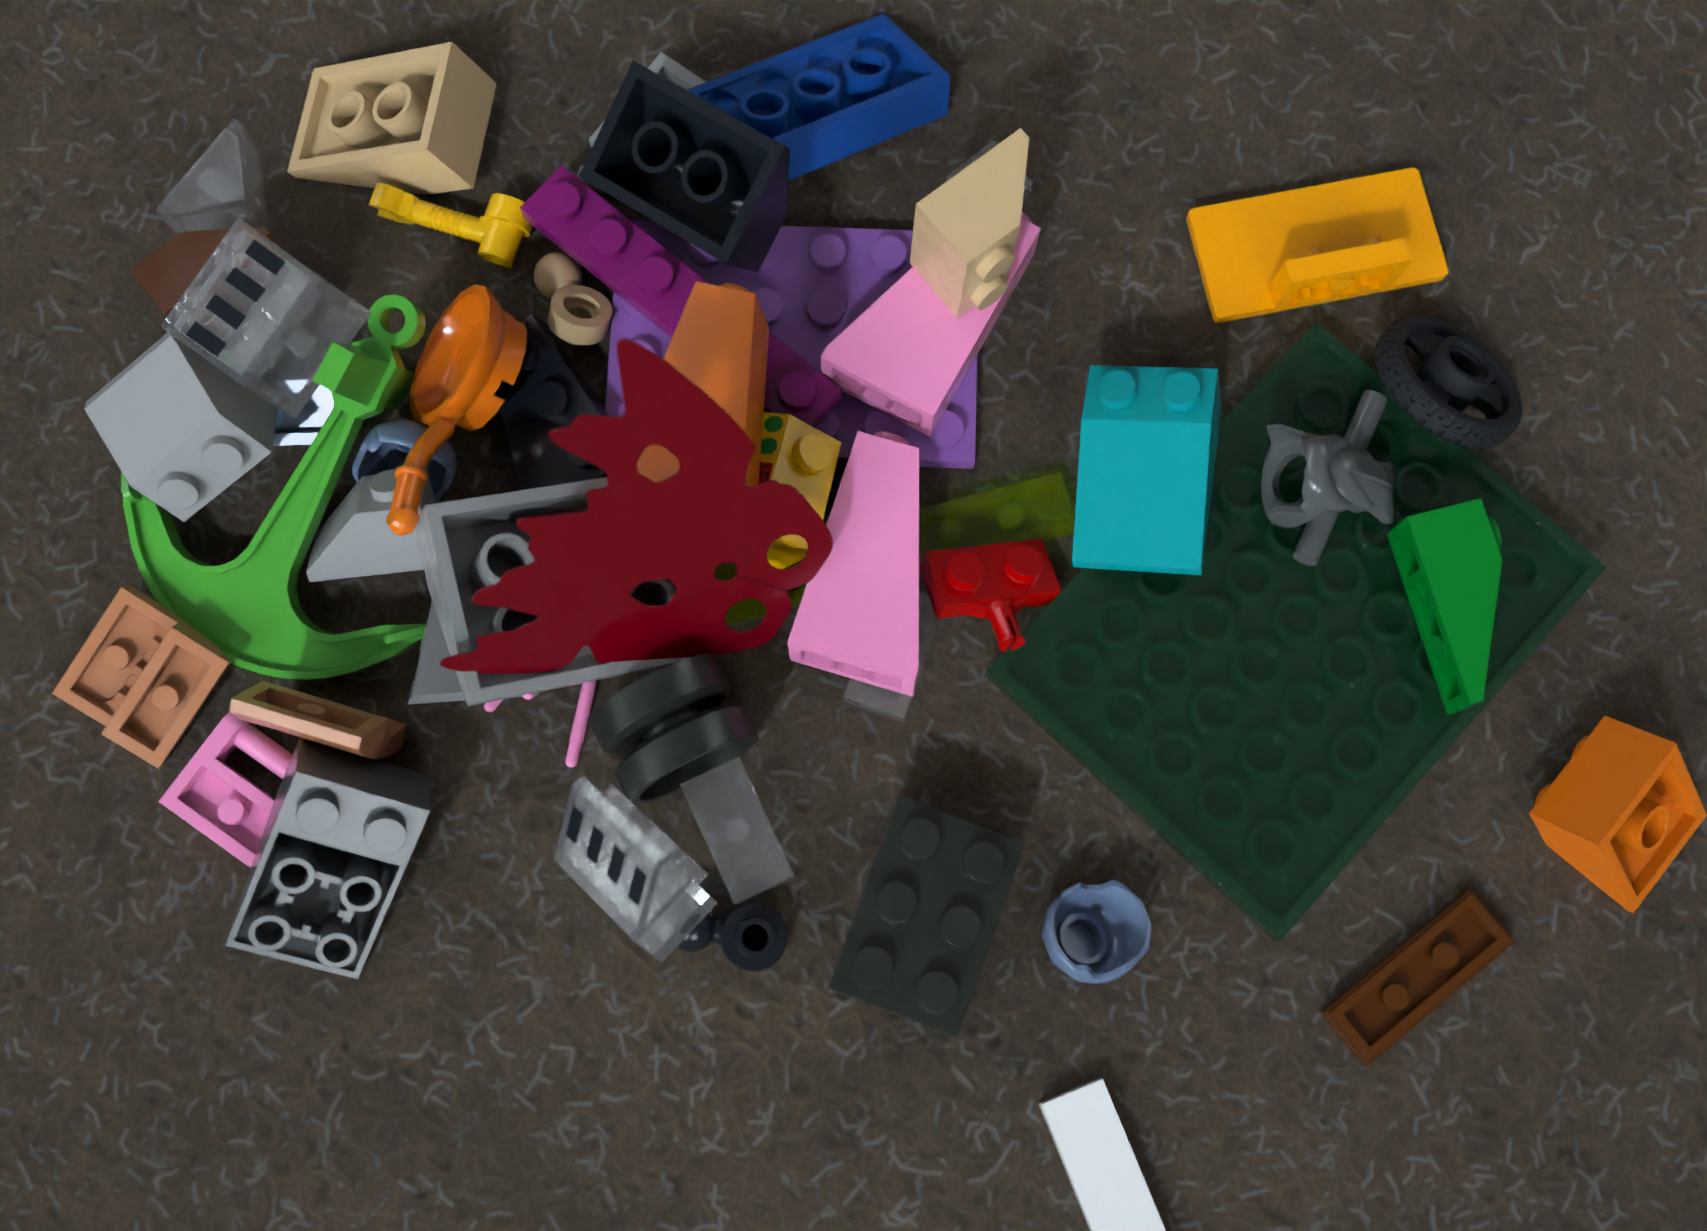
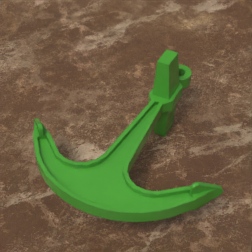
(253, 601)

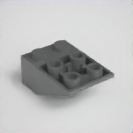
(330, 859)

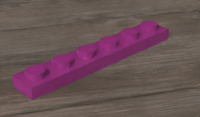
(659, 283)

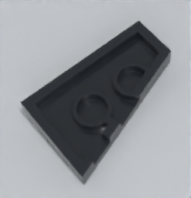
(546, 398)

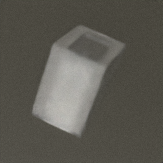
(220, 187)

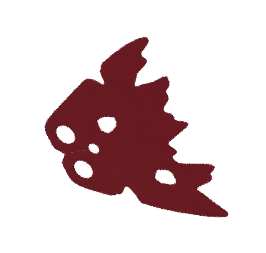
(651, 532)

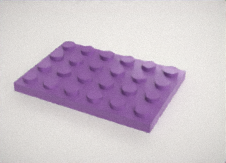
(810, 293)

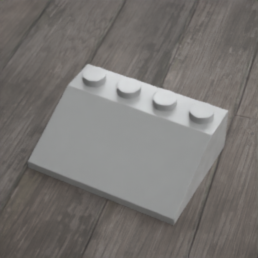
(471, 547)

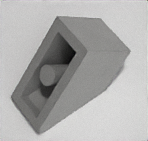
(357, 538)

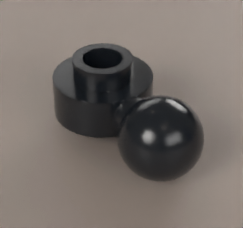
(729, 933)

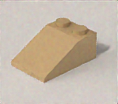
(396, 121)

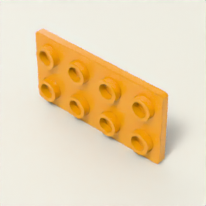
(1316, 245)

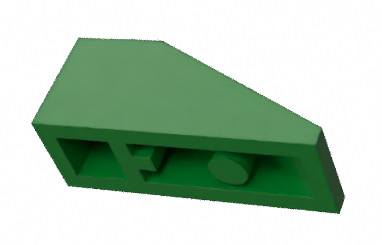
(1452, 584)

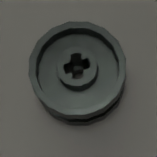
(672, 727)

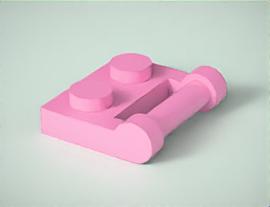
(220, 798)

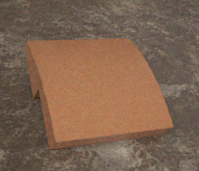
(142, 675)
(319, 720)

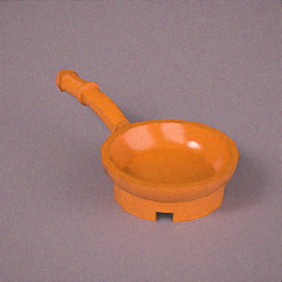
(456, 385)

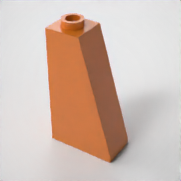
(724, 353)

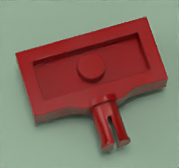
(991, 584)

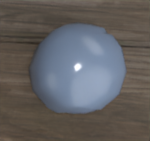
(387, 449)
(1117, 922)

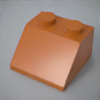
(1620, 810)

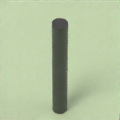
(1359, 435)

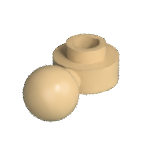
(575, 311)

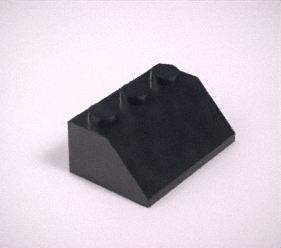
(691, 169)

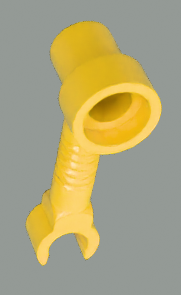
(496, 231)

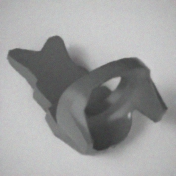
(1334, 478)

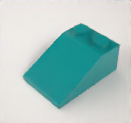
(1146, 468)

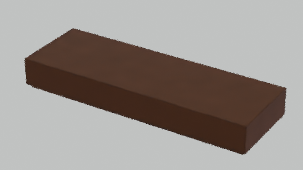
(1416, 977)

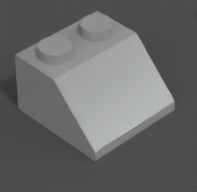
(181, 426)

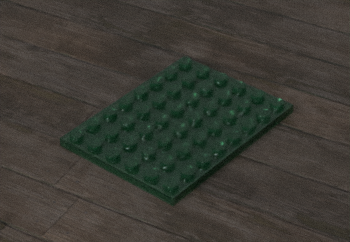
(1272, 699)

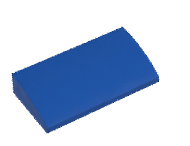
(836, 93)

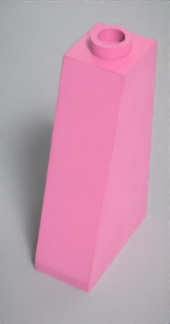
(910, 347)
(865, 599)

